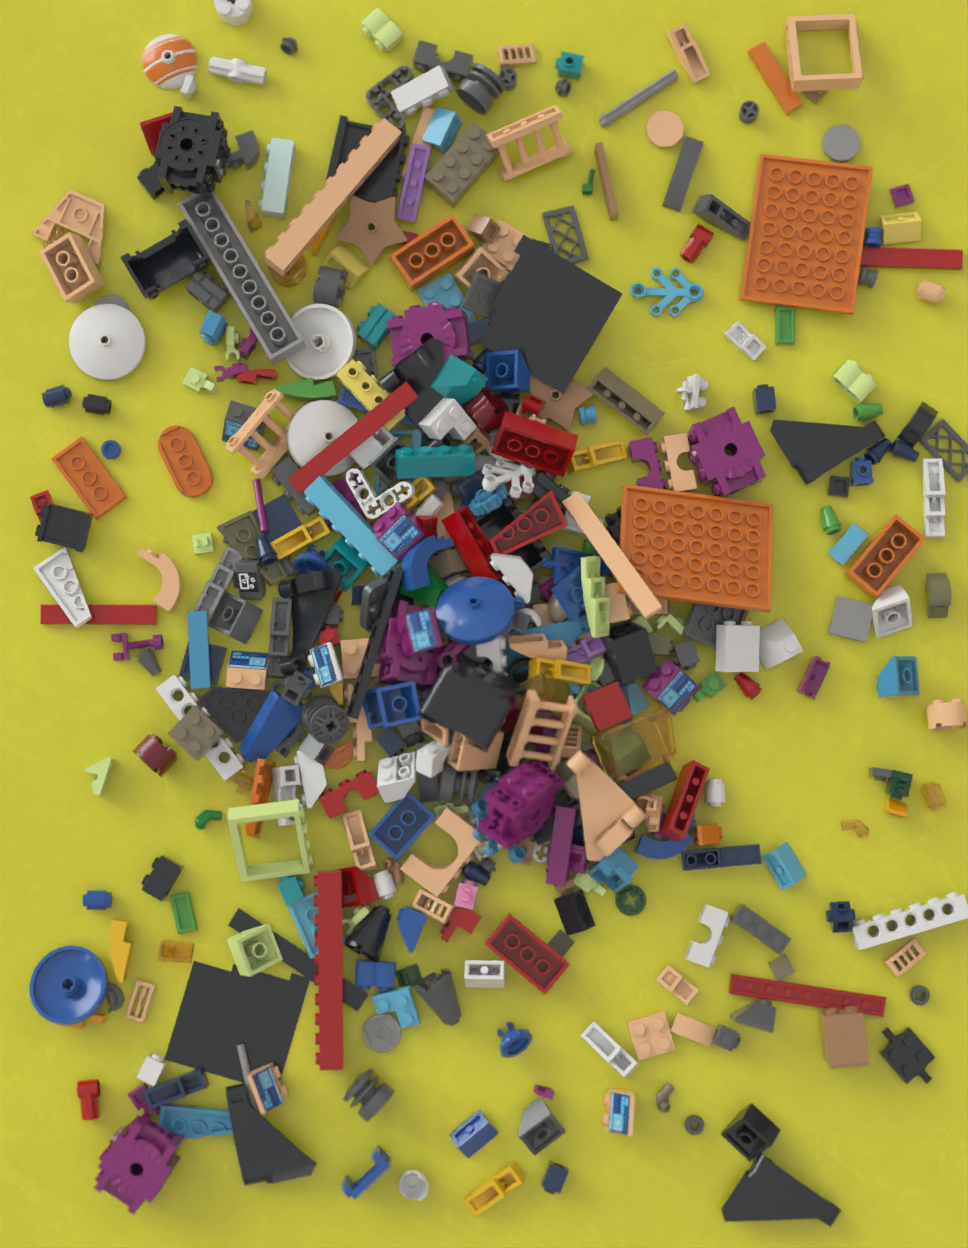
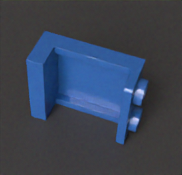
(382, 1161)

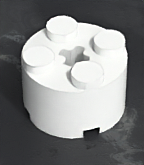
(234, 14)

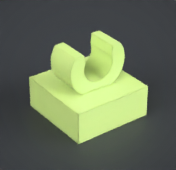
(203, 543)

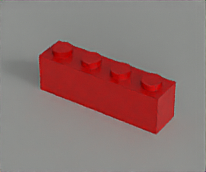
(684, 801)

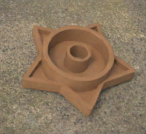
(385, 232)
(559, 409)

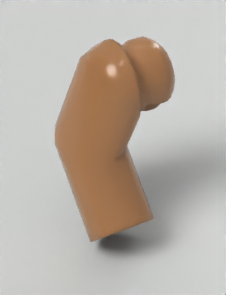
(394, 867)

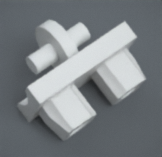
(690, 392)

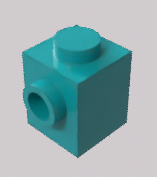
(569, 65)
(291, 889)

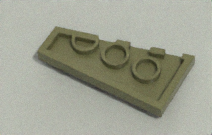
(241, 535)

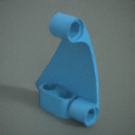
(564, 630)

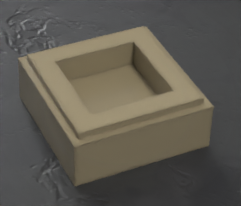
(781, 967)

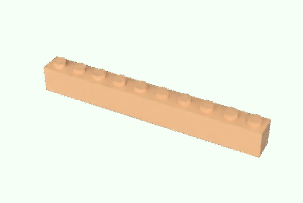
(332, 197)

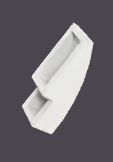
(609, 1049)

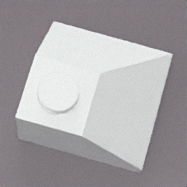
(892, 611)
(777, 644)

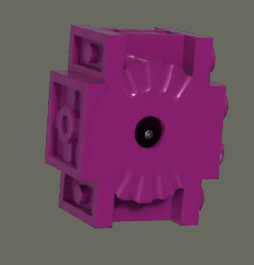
(430, 322)
(713, 465)
(395, 665)
(520, 803)
(150, 1154)

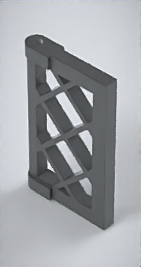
(575, 224)
(952, 435)

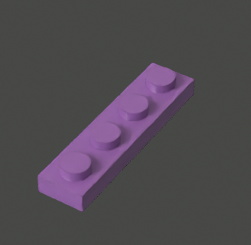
(414, 182)

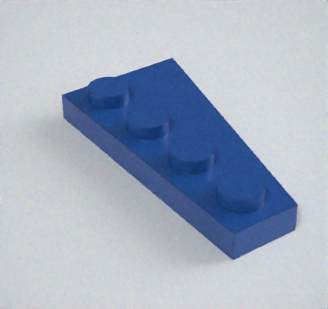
(570, 592)

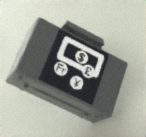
(249, 579)

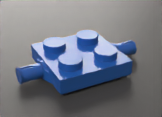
(563, 562)

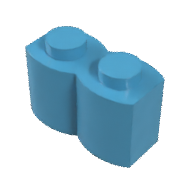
(213, 328)

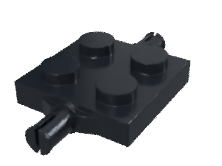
(907, 1055)

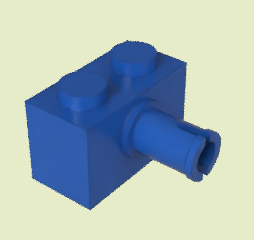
(372, 709)

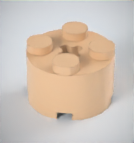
(946, 716)

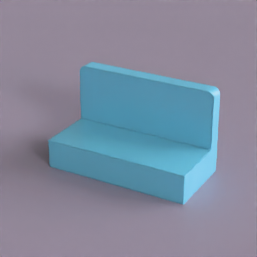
(442, 129)
(637, 699)
(784, 866)

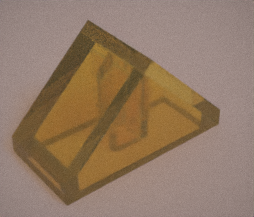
(175, 951)

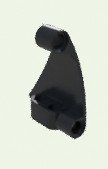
(419, 371)
(311, 602)
(260, 1147)
(773, 1194)

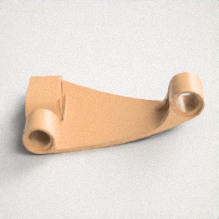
(605, 809)

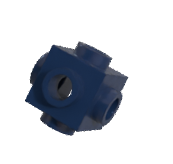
(840, 916)

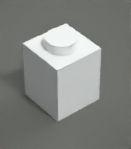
(152, 1069)

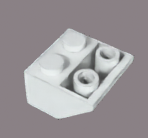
(371, 447)
(396, 776)

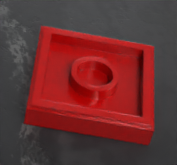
(607, 706)

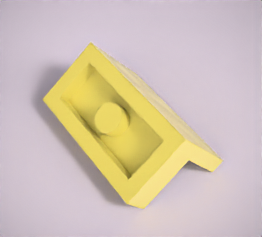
(901, 228)
(345, 260)

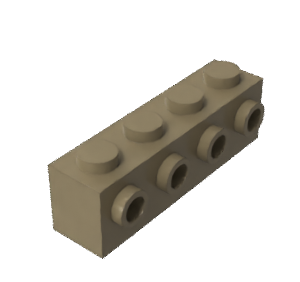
(626, 400)

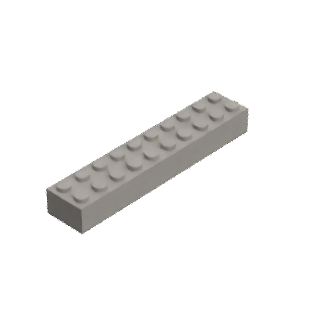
(242, 277)

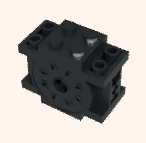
(194, 139)

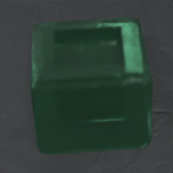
(408, 976)

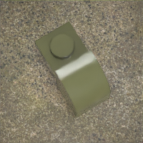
(939, 595)

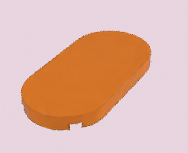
(185, 461)

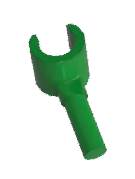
(587, 188)

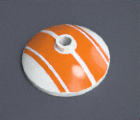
(169, 72)

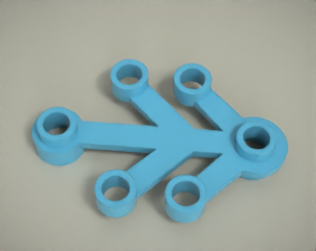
(669, 292)

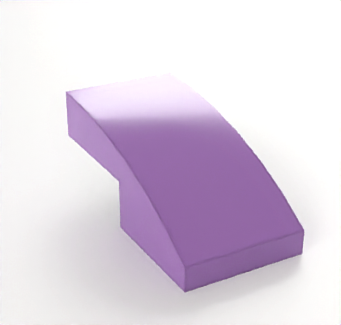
(586, 651)

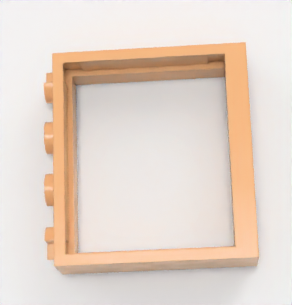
(826, 81)

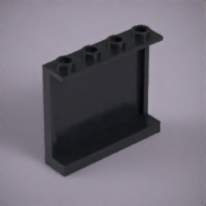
(383, 180)

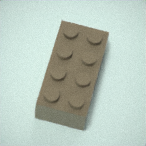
(462, 165)

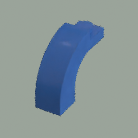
(416, 560)
(663, 849)

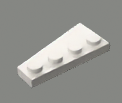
(63, 584)

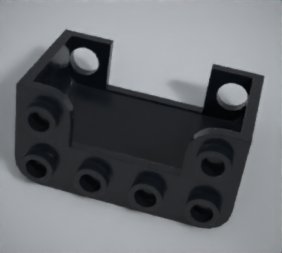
(465, 708)

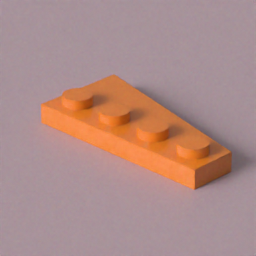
(260, 792)

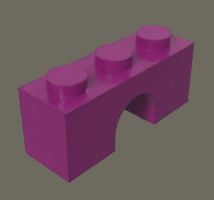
(645, 451)

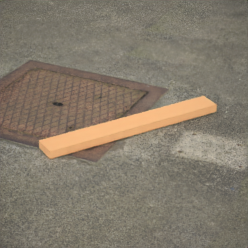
(612, 555)

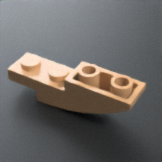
(361, 730)

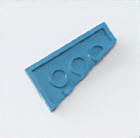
(195, 1121)

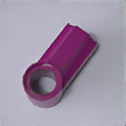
(453, 650)

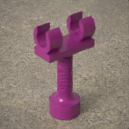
(156, 642)

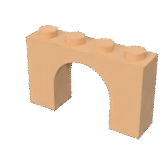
(435, 877)

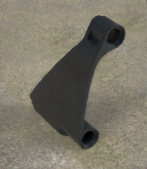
(821, 446)

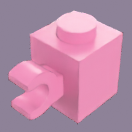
(466, 894)

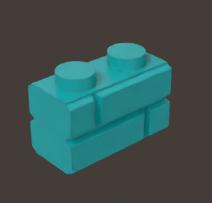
(375, 327)

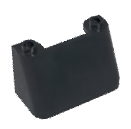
(167, 261)
(501, 517)

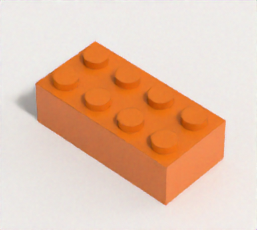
(432, 252)
(884, 556)

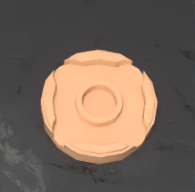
(664, 129)

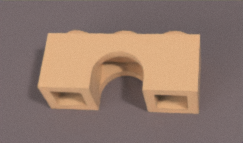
(674, 447)

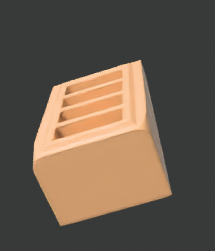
(516, 49)
(570, 751)
(419, 900)
(895, 956)

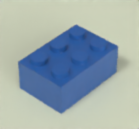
(402, 825)

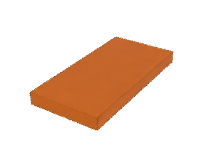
(89, 478)

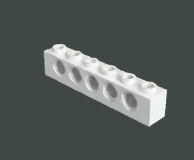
(167, 691)
(957, 912)

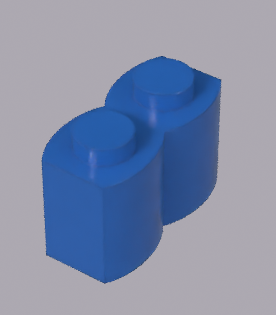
(375, 974)

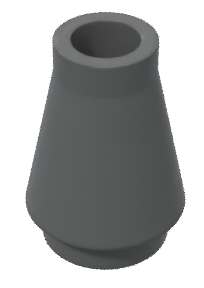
(149, 661)

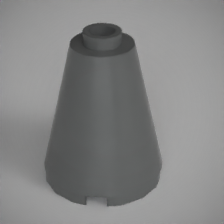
(441, 996)

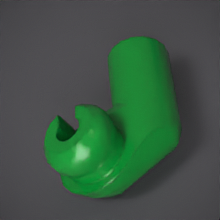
(205, 816)

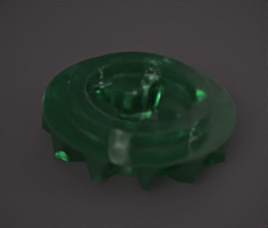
(628, 909)

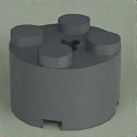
(329, 286)

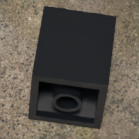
(629, 653)

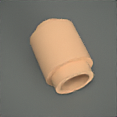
(930, 291)

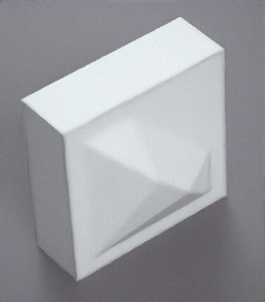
(188, 87)

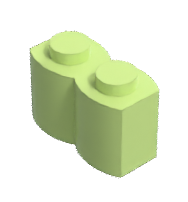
(381, 30)
(854, 381)

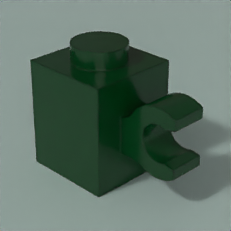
(899, 784)

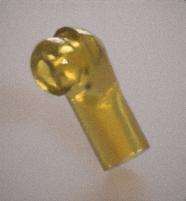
(59, 232)
(857, 826)

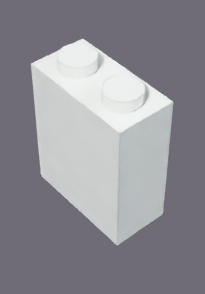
(737, 647)

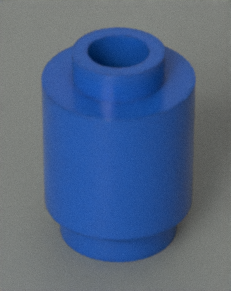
(97, 899)

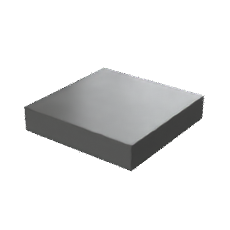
(851, 619)

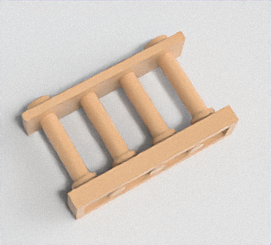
(523, 127)
(273, 451)
(527, 720)

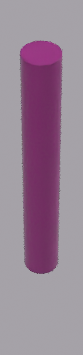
(260, 506)

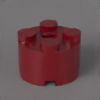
(486, 409)
(155, 754)

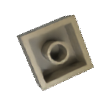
(196, 733)

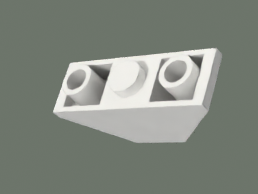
(515, 573)
(312, 778)

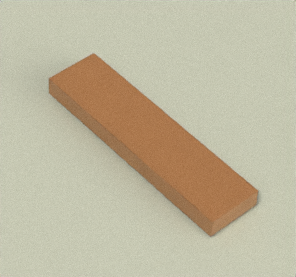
(606, 181)

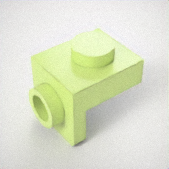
(676, 625)

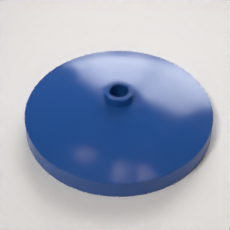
(475, 610)
(54, 977)

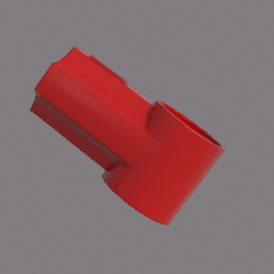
(698, 240)
(88, 1093)

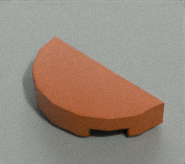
(341, 756)

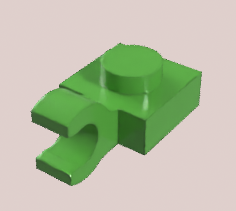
(710, 685)

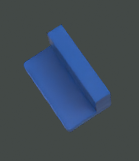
(473, 1134)

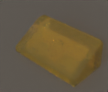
(252, 217)

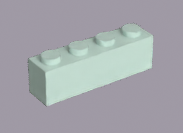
(278, 178)

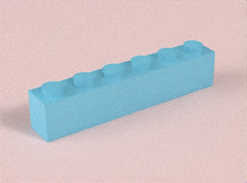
(351, 524)

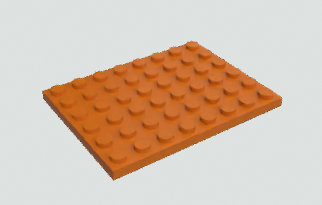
(806, 234)
(699, 547)

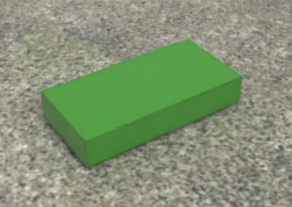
(784, 325)
(183, 912)

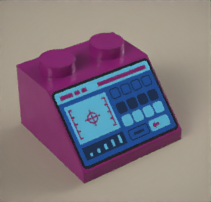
(398, 530)
(419, 632)
(670, 686)

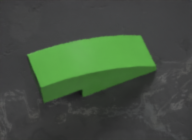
(307, 391)

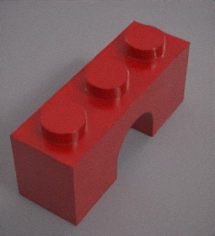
(333, 800)

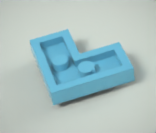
(402, 1002)

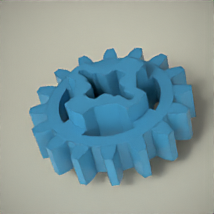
(488, 501)

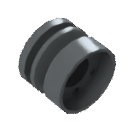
(480, 89)
(324, 719)
(458, 784)
(368, 1094)

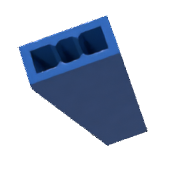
(270, 727)

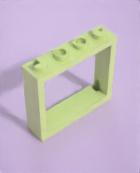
(266, 812)

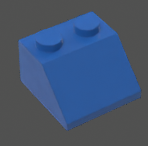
(507, 372)
(399, 704)
(411, 925)

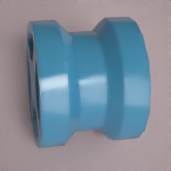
(587, 415)

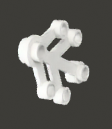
(491, 482)

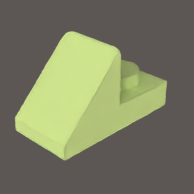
(103, 771)

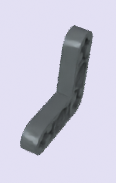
(383, 100)
(372, 596)

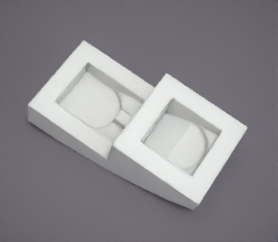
(745, 341)

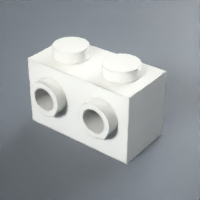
(484, 974)

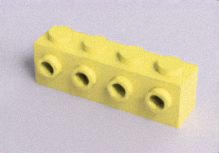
(366, 389)

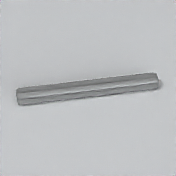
(638, 98)

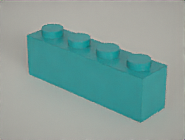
(434, 461)

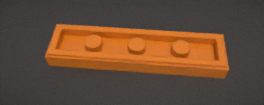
(775, 78)

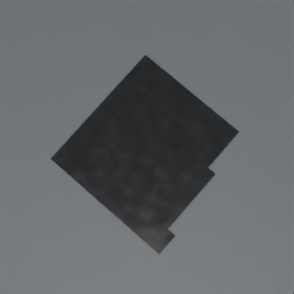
(549, 313)
(231, 1010)

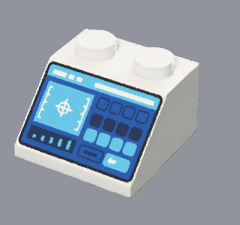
(326, 665)

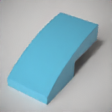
(848, 543)

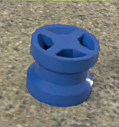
(873, 237)

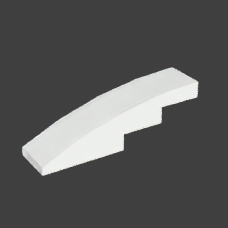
(933, 498)

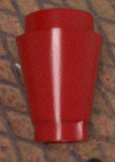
(747, 685)

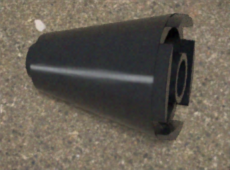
(370, 934)

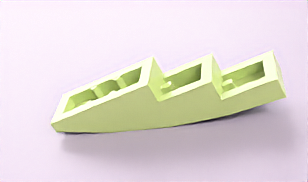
(595, 601)

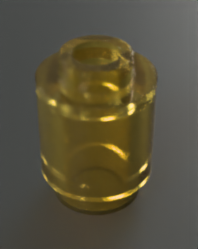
(933, 796)

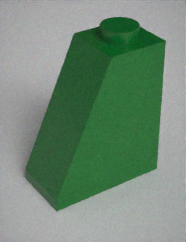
(429, 594)

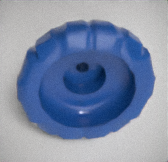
(310, 561)
(513, 1041)

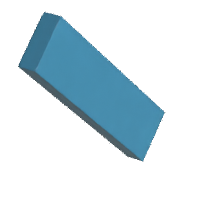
(199, 649)

